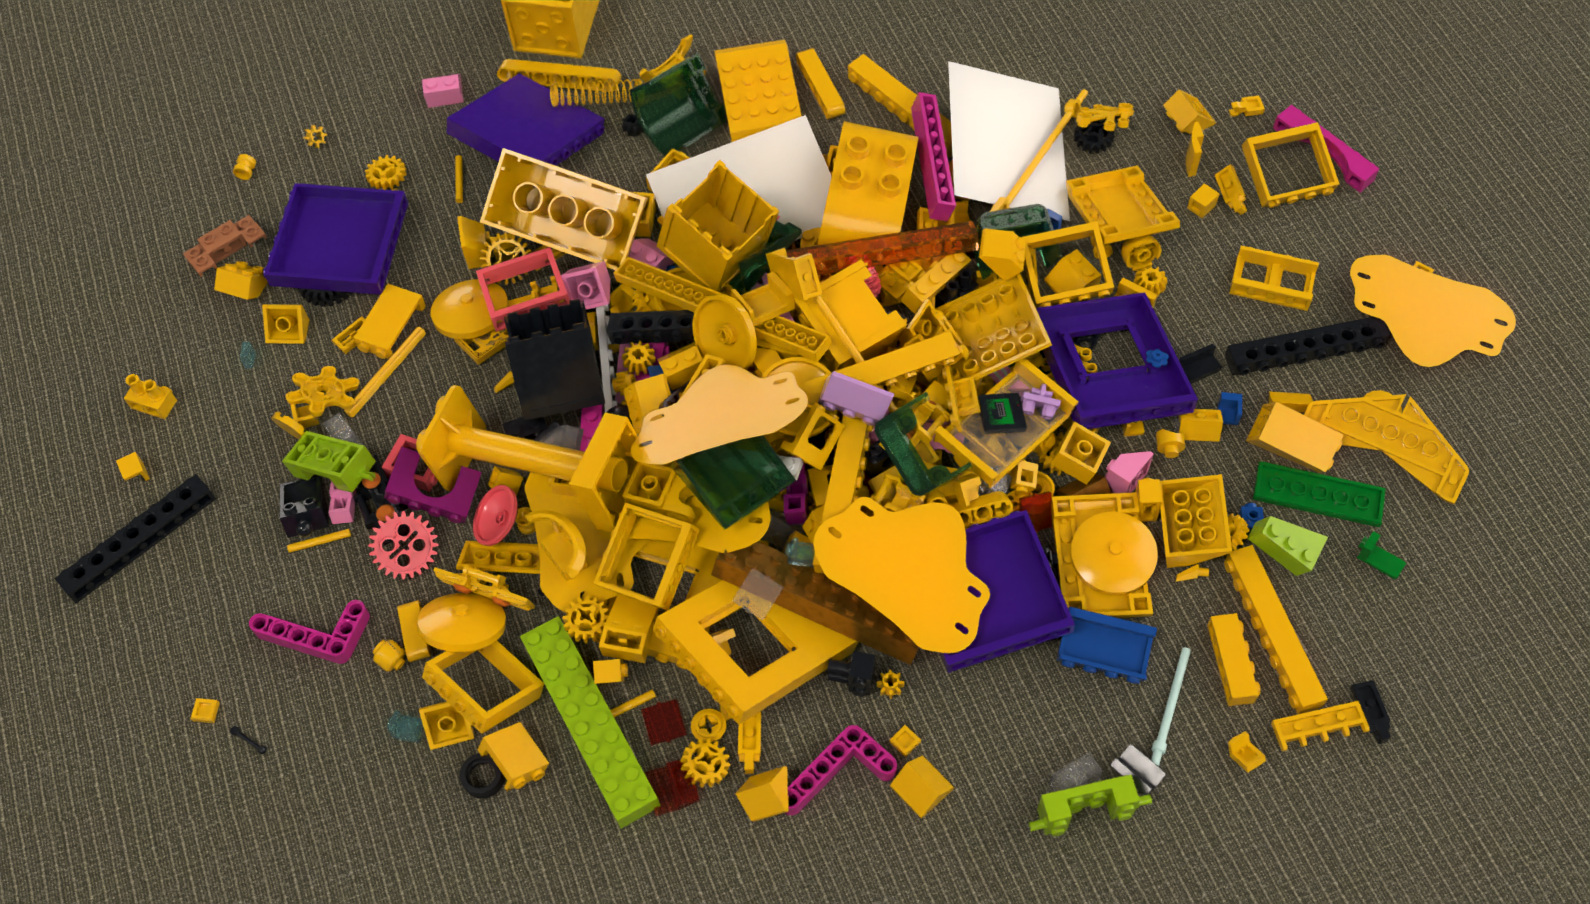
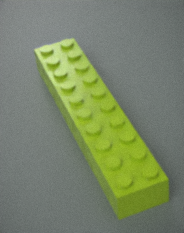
(590, 722)

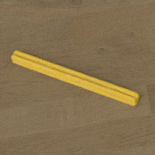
(386, 370)

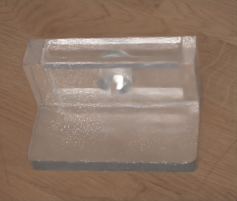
(779, 529)

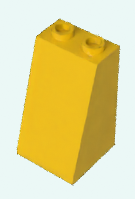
(1295, 437)

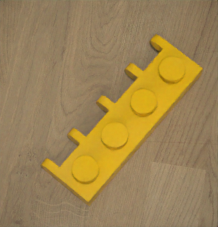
(1319, 723)

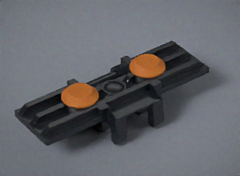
(376, 490)

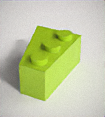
(1288, 544)

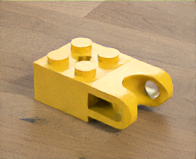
(659, 491)

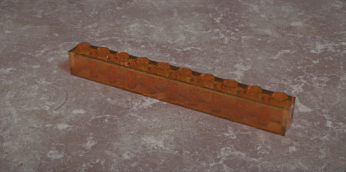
(893, 247)

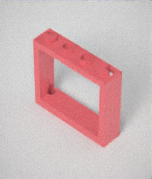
(516, 267)

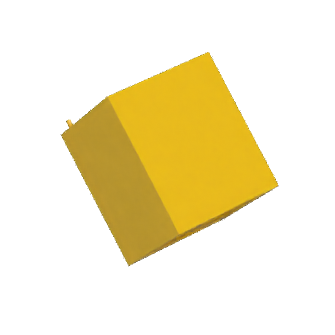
(550, 25)

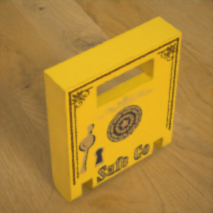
(488, 345)

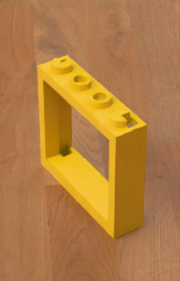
(1321, 153)
(1060, 236)
(675, 565)
(506, 663)

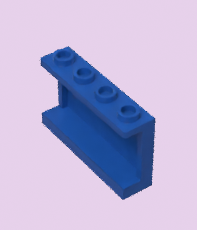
(1107, 645)

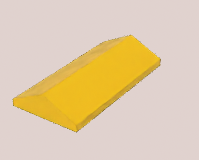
(501, 557)

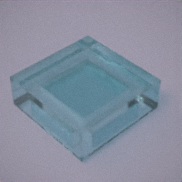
(247, 355)

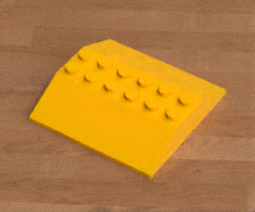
(996, 327)

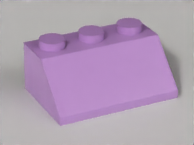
(855, 398)

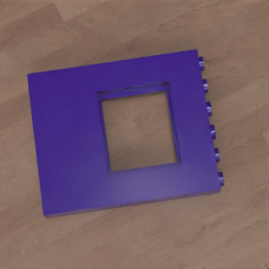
(1122, 393)

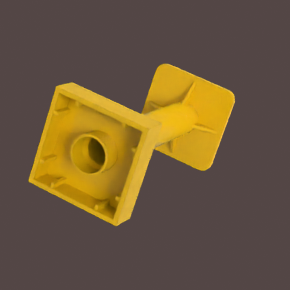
(594, 475)

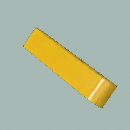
(820, 83)

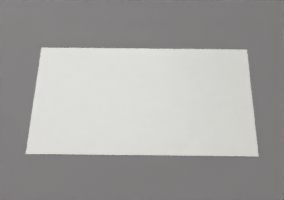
(998, 132)
(776, 163)

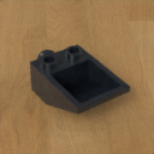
(303, 506)

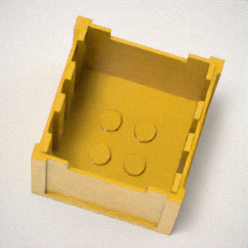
(716, 228)
(857, 313)

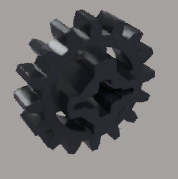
(1094, 137)

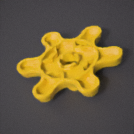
(327, 382)

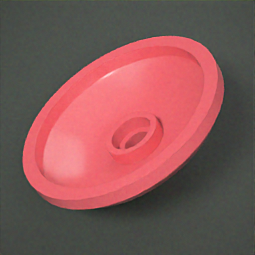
(495, 515)

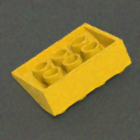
(1194, 520)

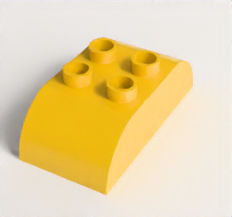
(868, 184)
(563, 209)

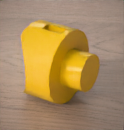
(1170, 443)

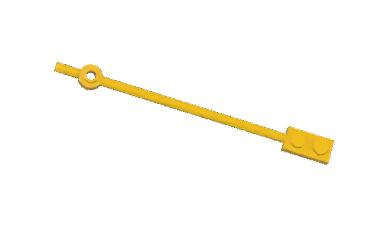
(1071, 109)
(924, 450)

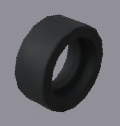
(487, 791)

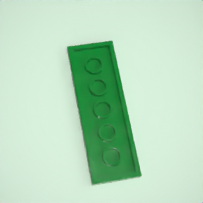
(1319, 494)

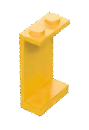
(796, 273)
(387, 320)

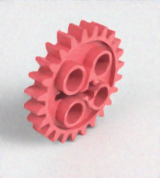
(416, 558)

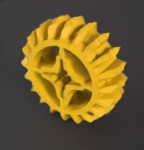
(520, 248)

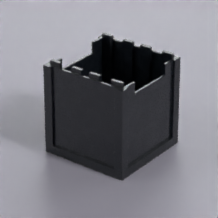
(553, 360)

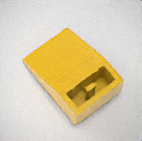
(628, 630)

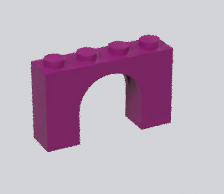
(403, 490)

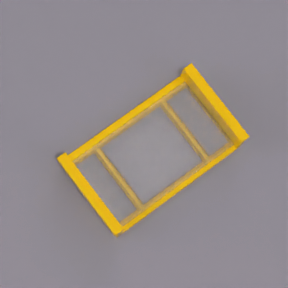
(999, 453)

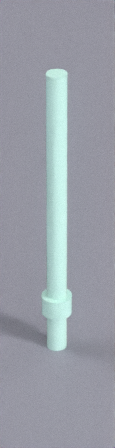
(1159, 745)

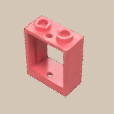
(423, 482)

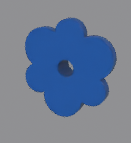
(1157, 358)

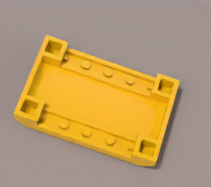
(757, 87)
(1120, 205)
(1067, 516)

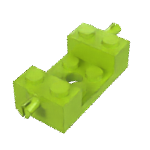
(332, 458)
(1057, 807)

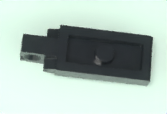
(1373, 709)

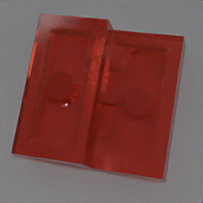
(672, 788)

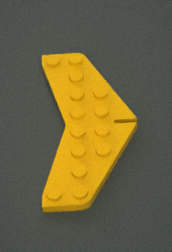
(1404, 437)

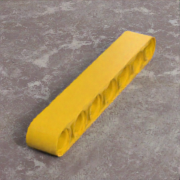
(551, 72)

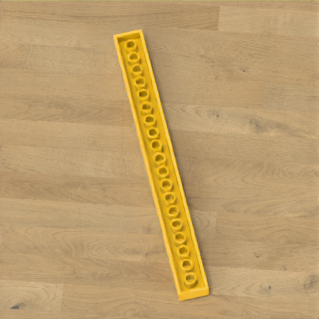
(688, 295)

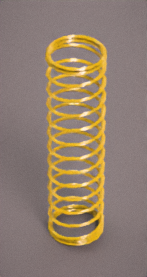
(554, 96)

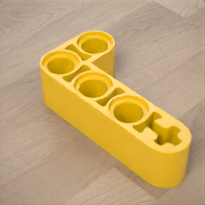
(998, 500)

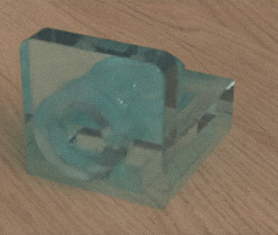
(800, 553)
(405, 727)

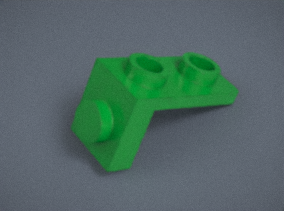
(1379, 558)

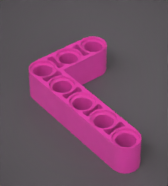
(312, 637)
(835, 764)

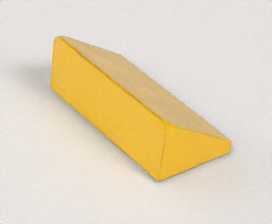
(1295, 401)

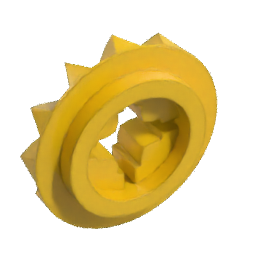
(715, 718)

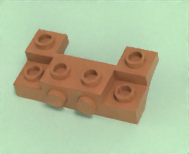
(222, 243)

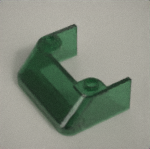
(1024, 222)
(892, 435)

